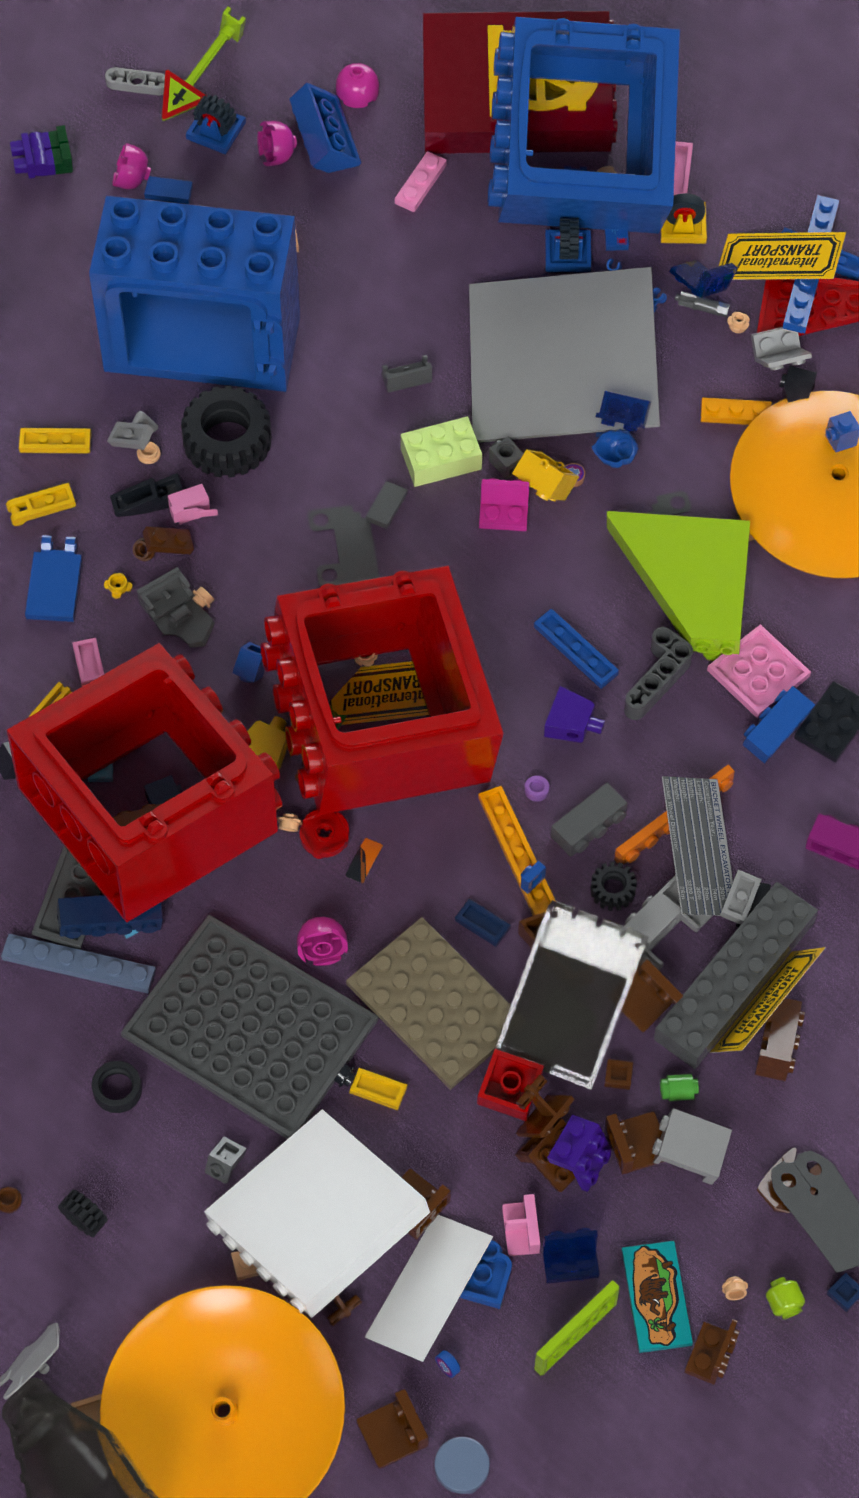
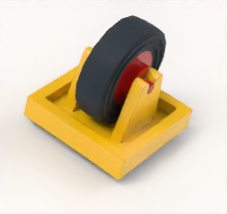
(685, 221)

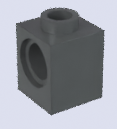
(505, 465)

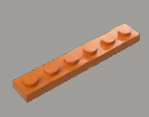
(653, 831)

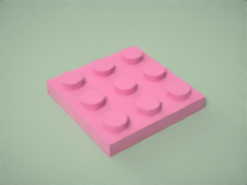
(759, 671)

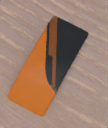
(363, 860)

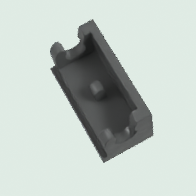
(407, 375)
(165, 594)

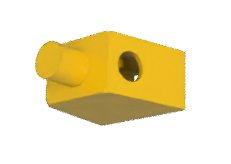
(269, 739)

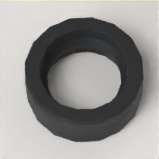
(109, 1069)

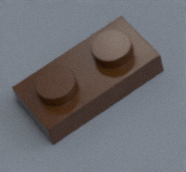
(168, 540)

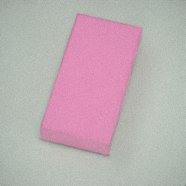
(88, 660)

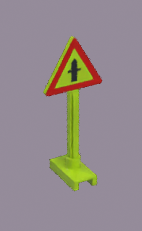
(181, 94)

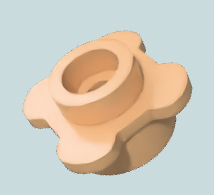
(289, 822)

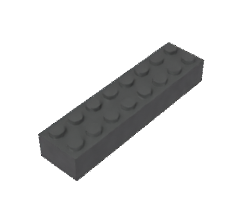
(735, 975)

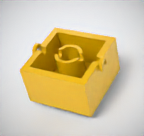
(545, 475)

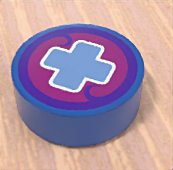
(447, 1363)

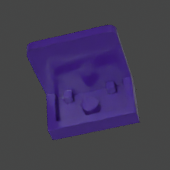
(581, 1150)

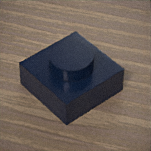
(844, 1292)

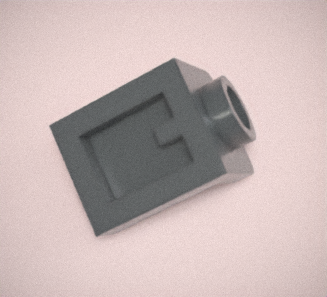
(224, 1159)

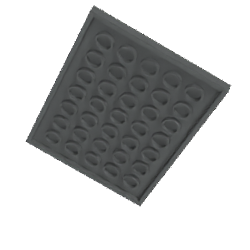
(250, 1027)

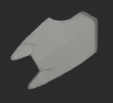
(32, 1359)

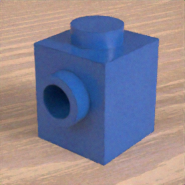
(842, 431)
(249, 663)

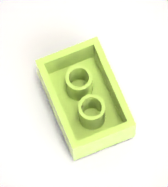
(441, 451)

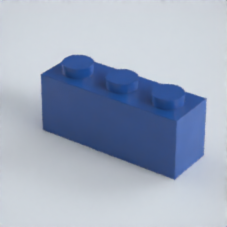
(777, 723)

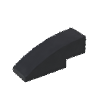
(146, 496)

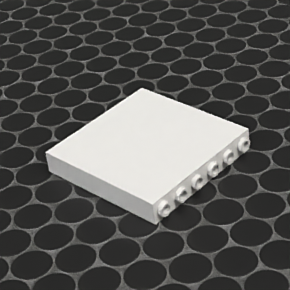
(316, 1213)

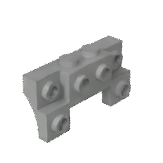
(659, 917)

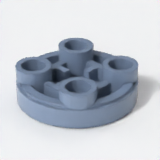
(461, 1465)

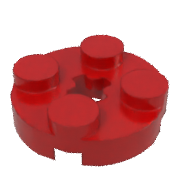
(320, 846)

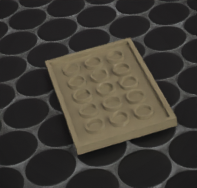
(433, 1002)

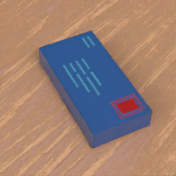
(616, 239)

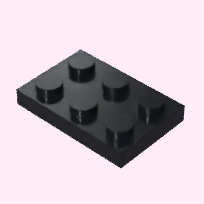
(831, 723)

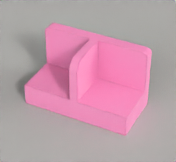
(521, 1227)

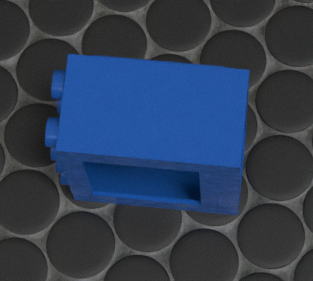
(593, 54)
(196, 293)

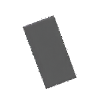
(386, 505)

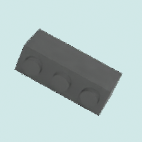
(589, 820)

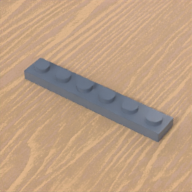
(78, 963)

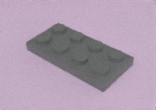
(67, 882)

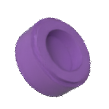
(536, 788)

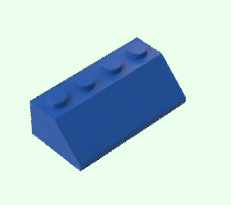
(324, 129)

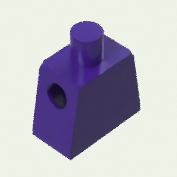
(571, 717)

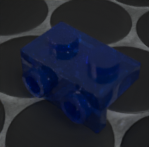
(624, 410)

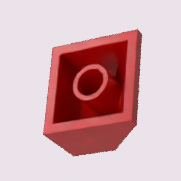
(506, 1082)

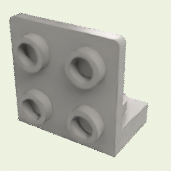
(778, 347)

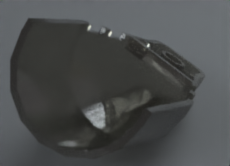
(68, 1451)

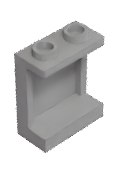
(692, 1144)

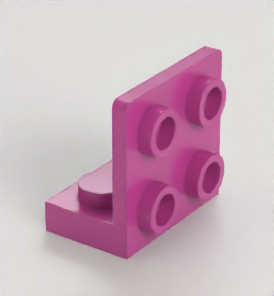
(504, 504)

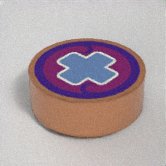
(578, 470)

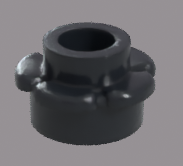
(345, 1075)

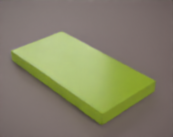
(576, 1328)

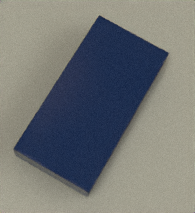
(482, 922)

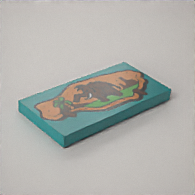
(656, 1296)

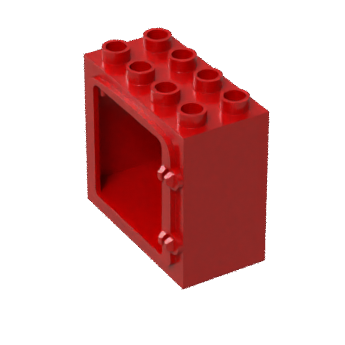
(396, 760)
(183, 835)

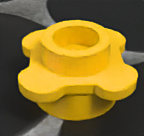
(118, 579)

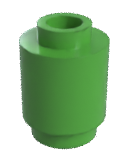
(679, 1087)

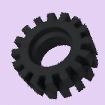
(610, 899)
(82, 1213)

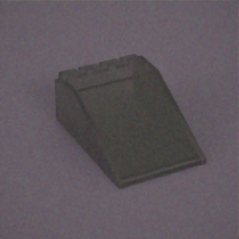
(571, 993)

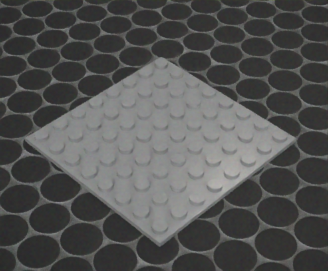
(555, 347)

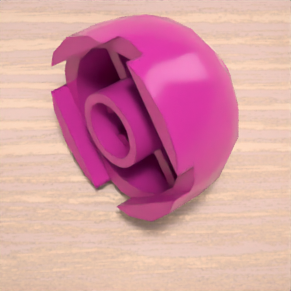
(357, 85)
(275, 142)
(131, 168)
(322, 941)

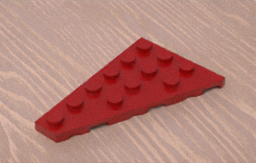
(833, 304)

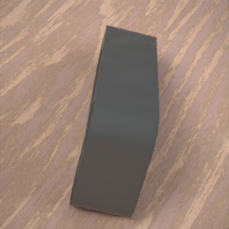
(655, 677)

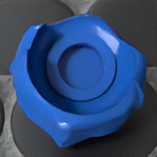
(615, 448)

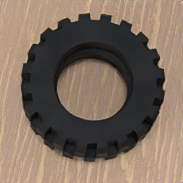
(220, 407)

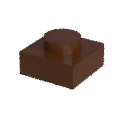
(618, 1074)

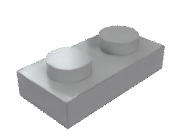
(740, 897)

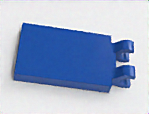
(54, 582)

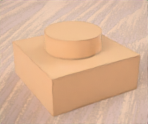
(242, 1270)

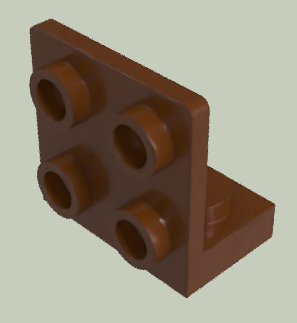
(649, 996)
(633, 1140)
(536, 1152)
(436, 1199)
(710, 1351)
(393, 1431)

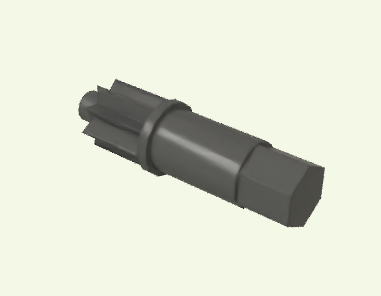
(702, 304)

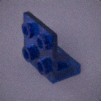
(704, 281)
(570, 1256)

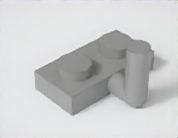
(134, 434)

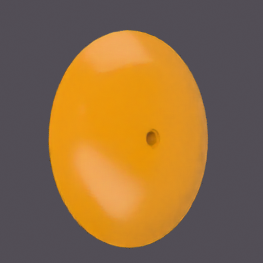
(789, 490)
(233, 1351)

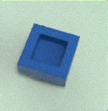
(532, 876)

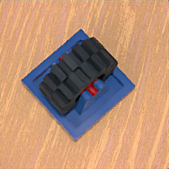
(215, 124)
(568, 248)

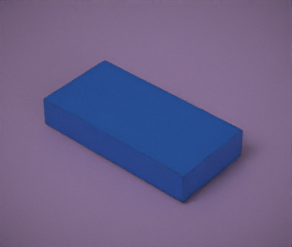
(168, 190)

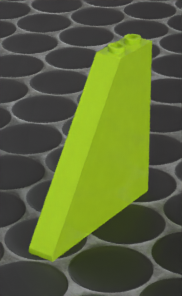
(692, 571)

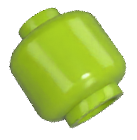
(785, 1298)

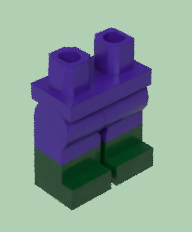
(43, 153)

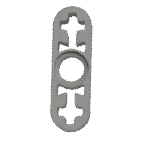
(120, 83)

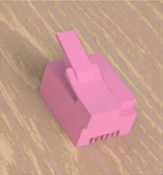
(190, 504)

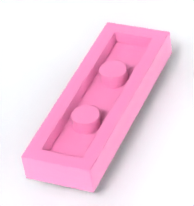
(420, 181)

